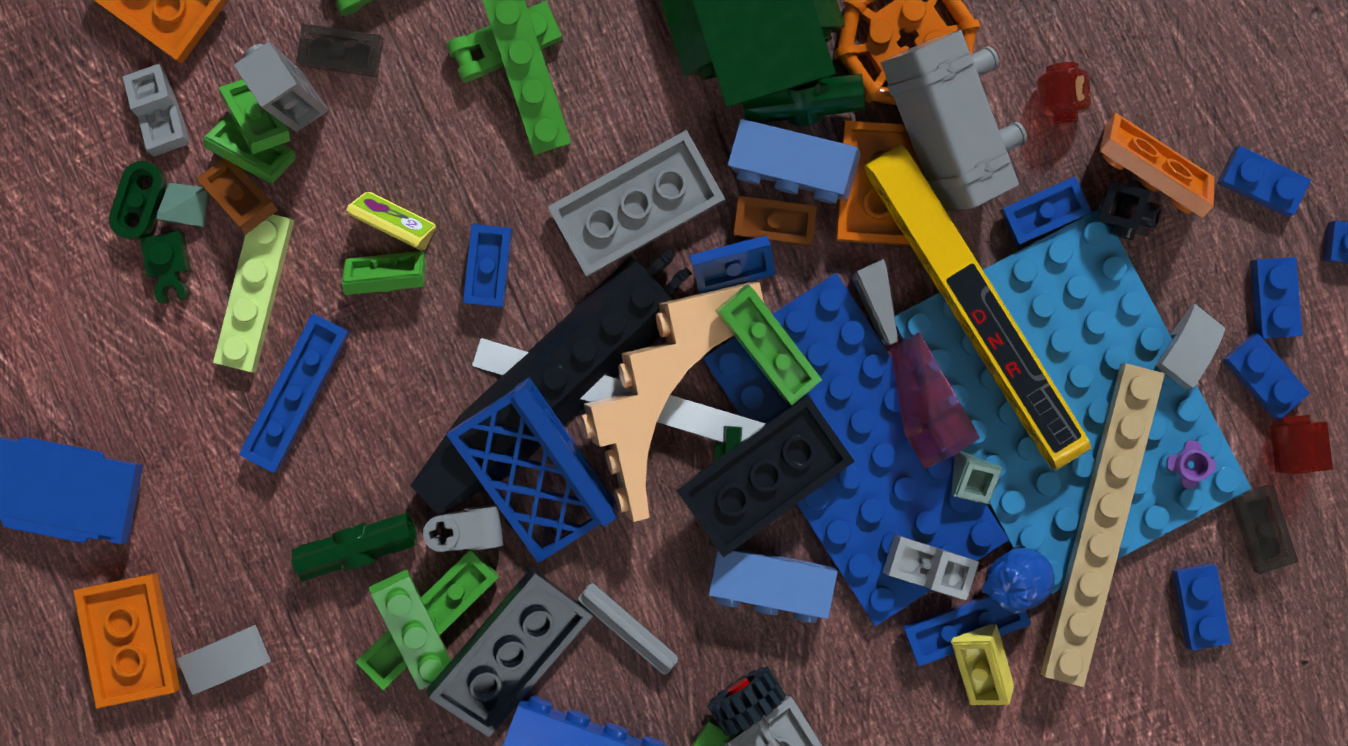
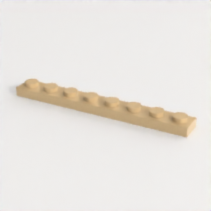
(1102, 524)

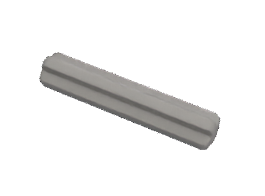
(628, 628)

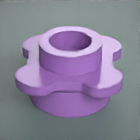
(1203, 464)

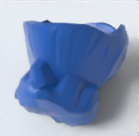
(1019, 580)

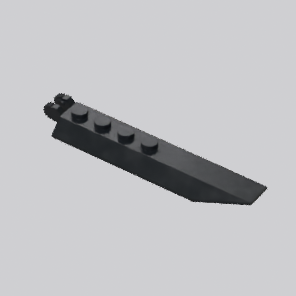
(563, 367)

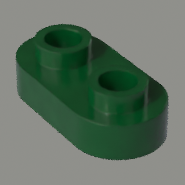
(133, 200)

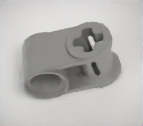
(472, 529)

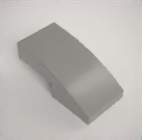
(157, 110)
(1192, 347)
(930, 567)
(223, 660)

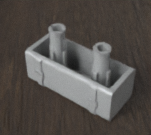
(952, 120)

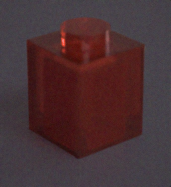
(1301, 445)

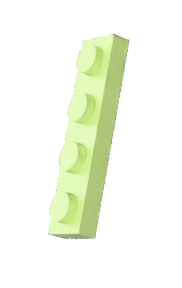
(253, 294)

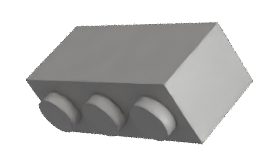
(280, 86)

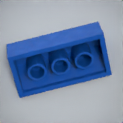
(541, 725)

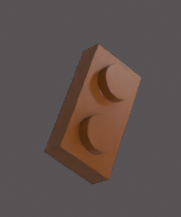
(237, 195)
(778, 220)

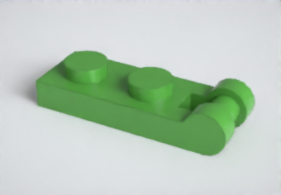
(460, 47)

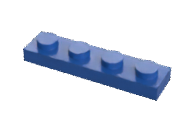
(294, 393)

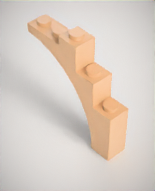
(652, 374)

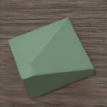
(184, 205)
(974, 478)

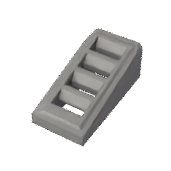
(875, 295)

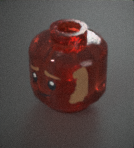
(1064, 92)

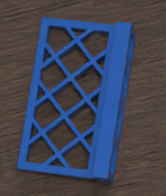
(563, 452)

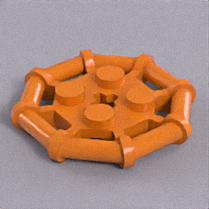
(883, 34)

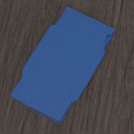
(66, 491)

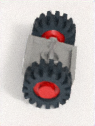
(760, 713)

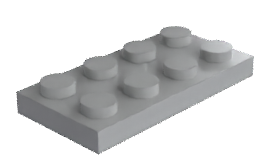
(636, 203)

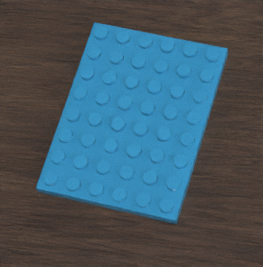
(1083, 319)

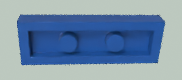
(932, 635)

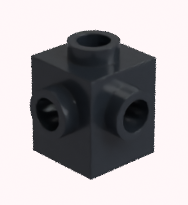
(1120, 199)

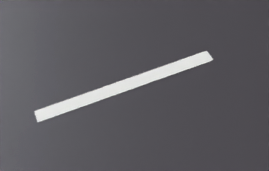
(676, 412)

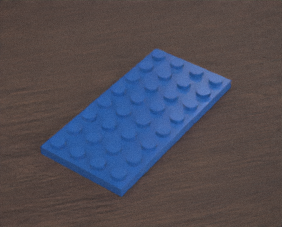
(887, 484)

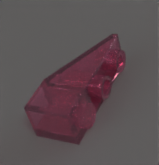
(928, 405)

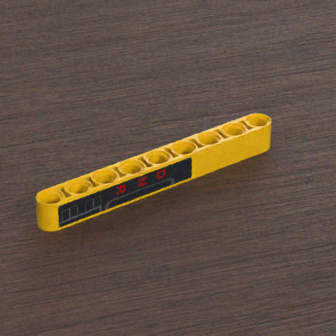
(977, 307)

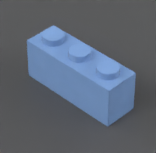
(794, 161)
(773, 584)

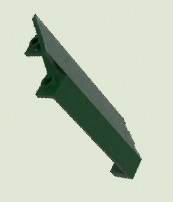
(754, 43)

